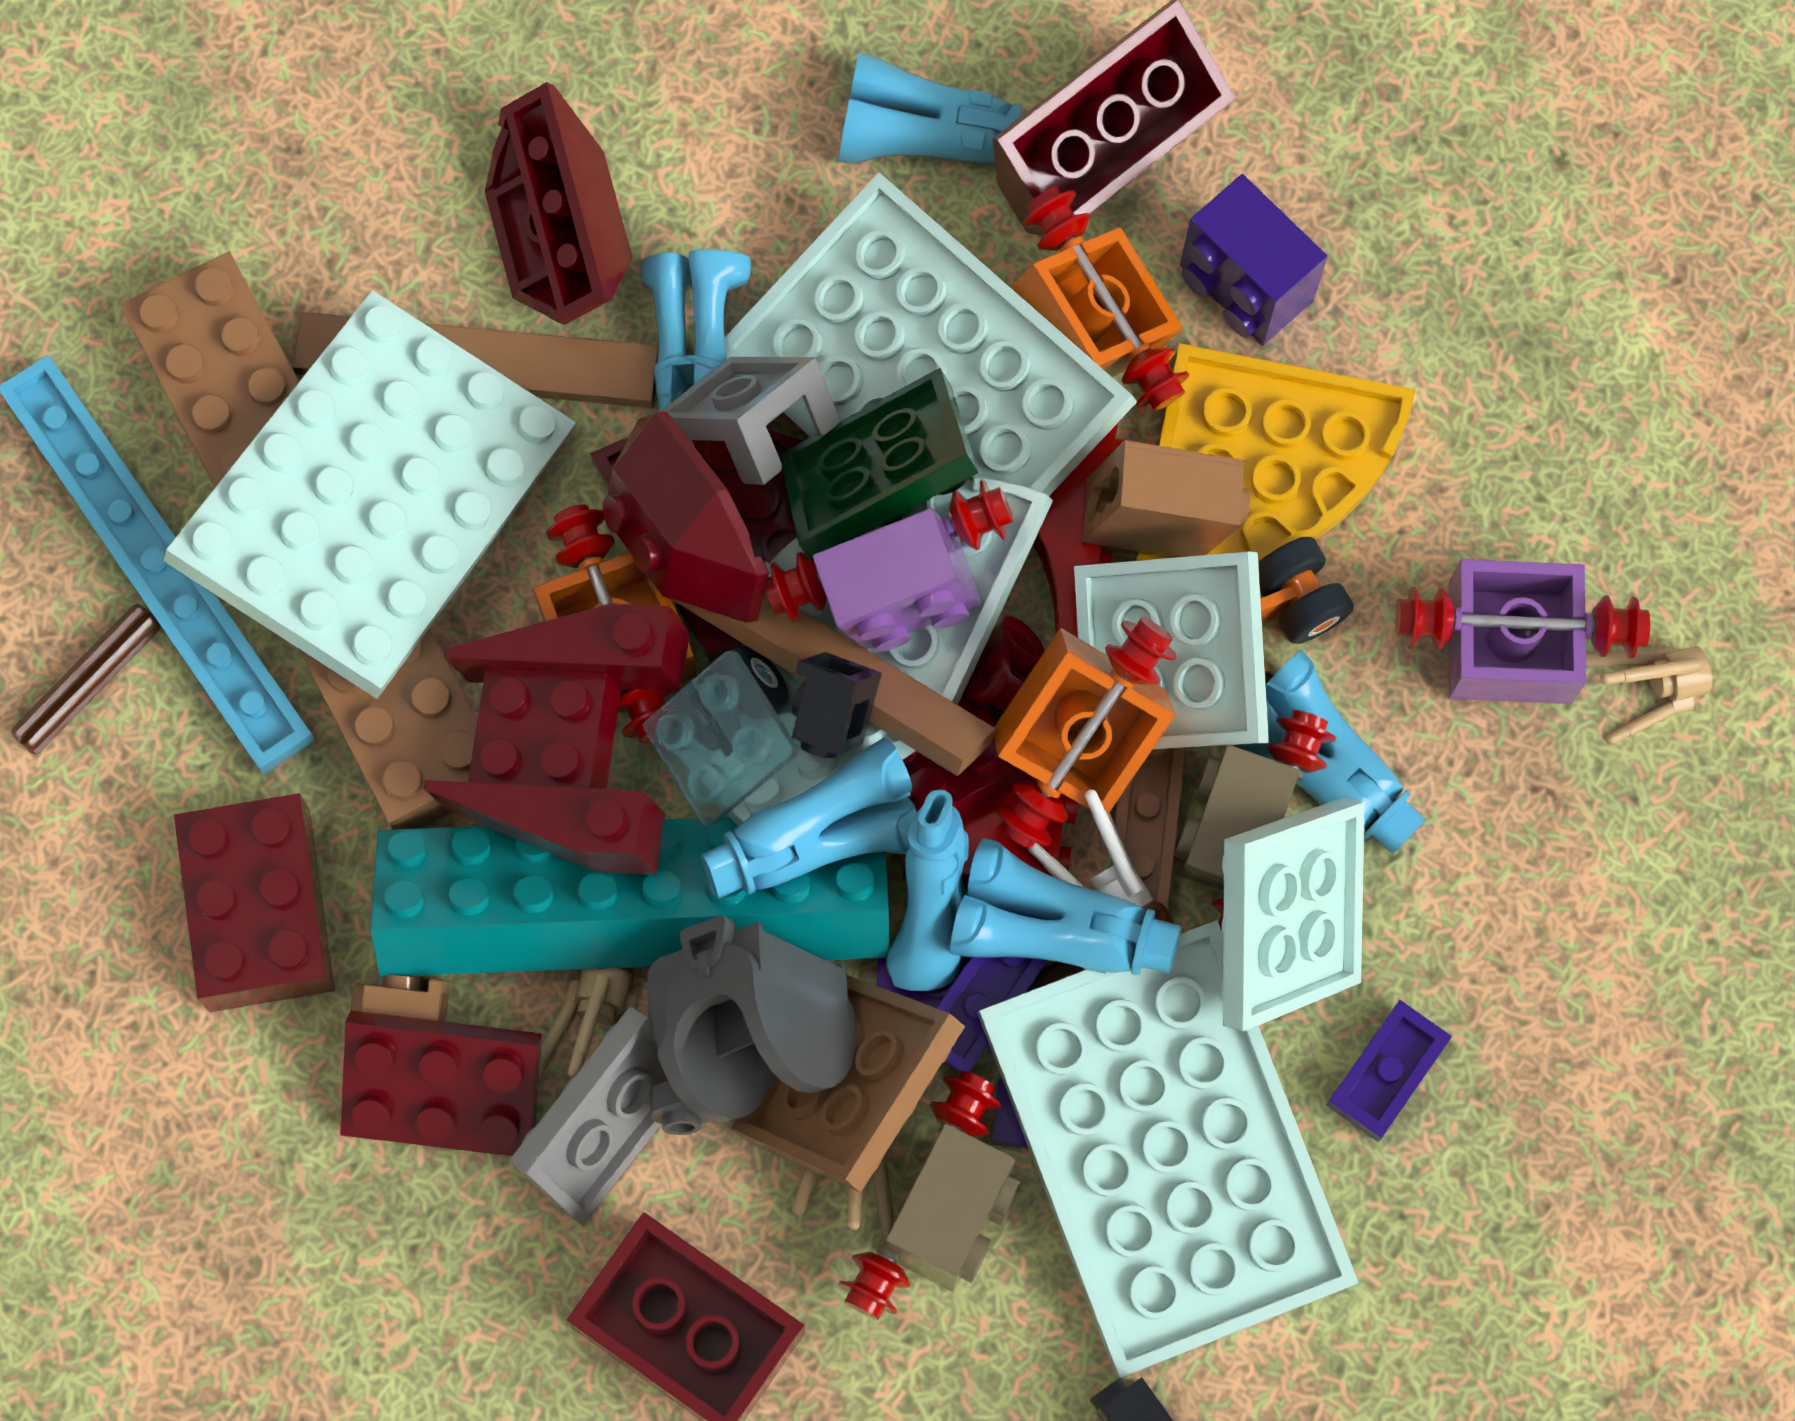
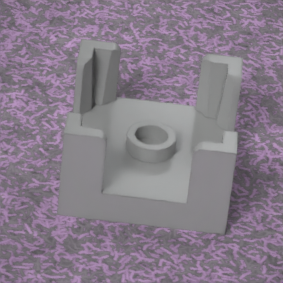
(745, 397)

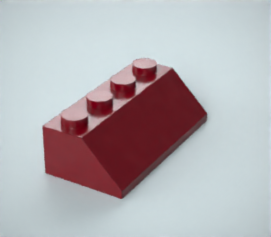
(1113, 116)

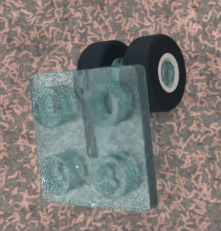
(724, 732)

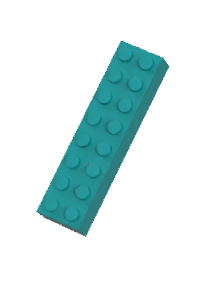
(500, 905)

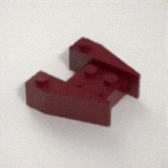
(552, 729)

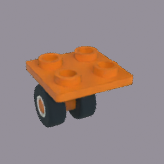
(1292, 588)

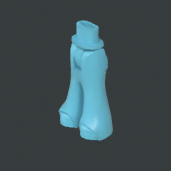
(942, 124)
(1352, 765)
(843, 816)
(934, 865)
(1077, 922)

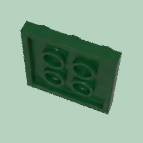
(878, 464)

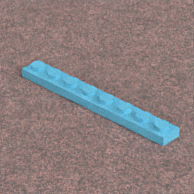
(138, 542)

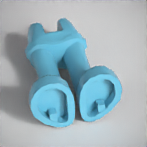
(669, 279)

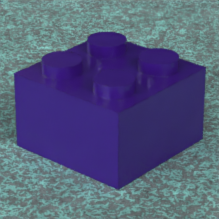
(1251, 261)

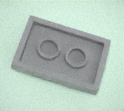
(596, 1121)

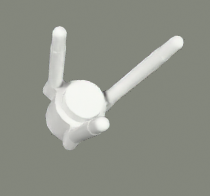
(1118, 879)

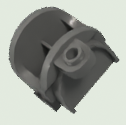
(737, 1016)

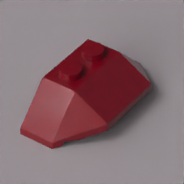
(554, 209)
(683, 523)

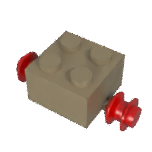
(1246, 794)
(947, 1208)

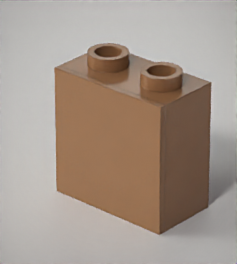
(1164, 500)

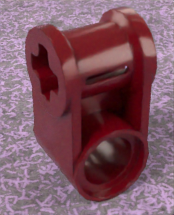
(1004, 664)

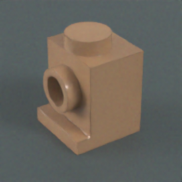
(403, 998)

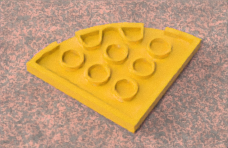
(1305, 435)

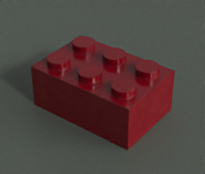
(253, 903)
(686, 1324)

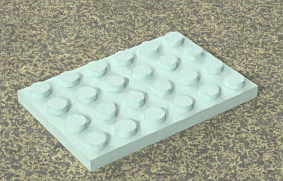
(900, 297)
(370, 494)
(1166, 1154)

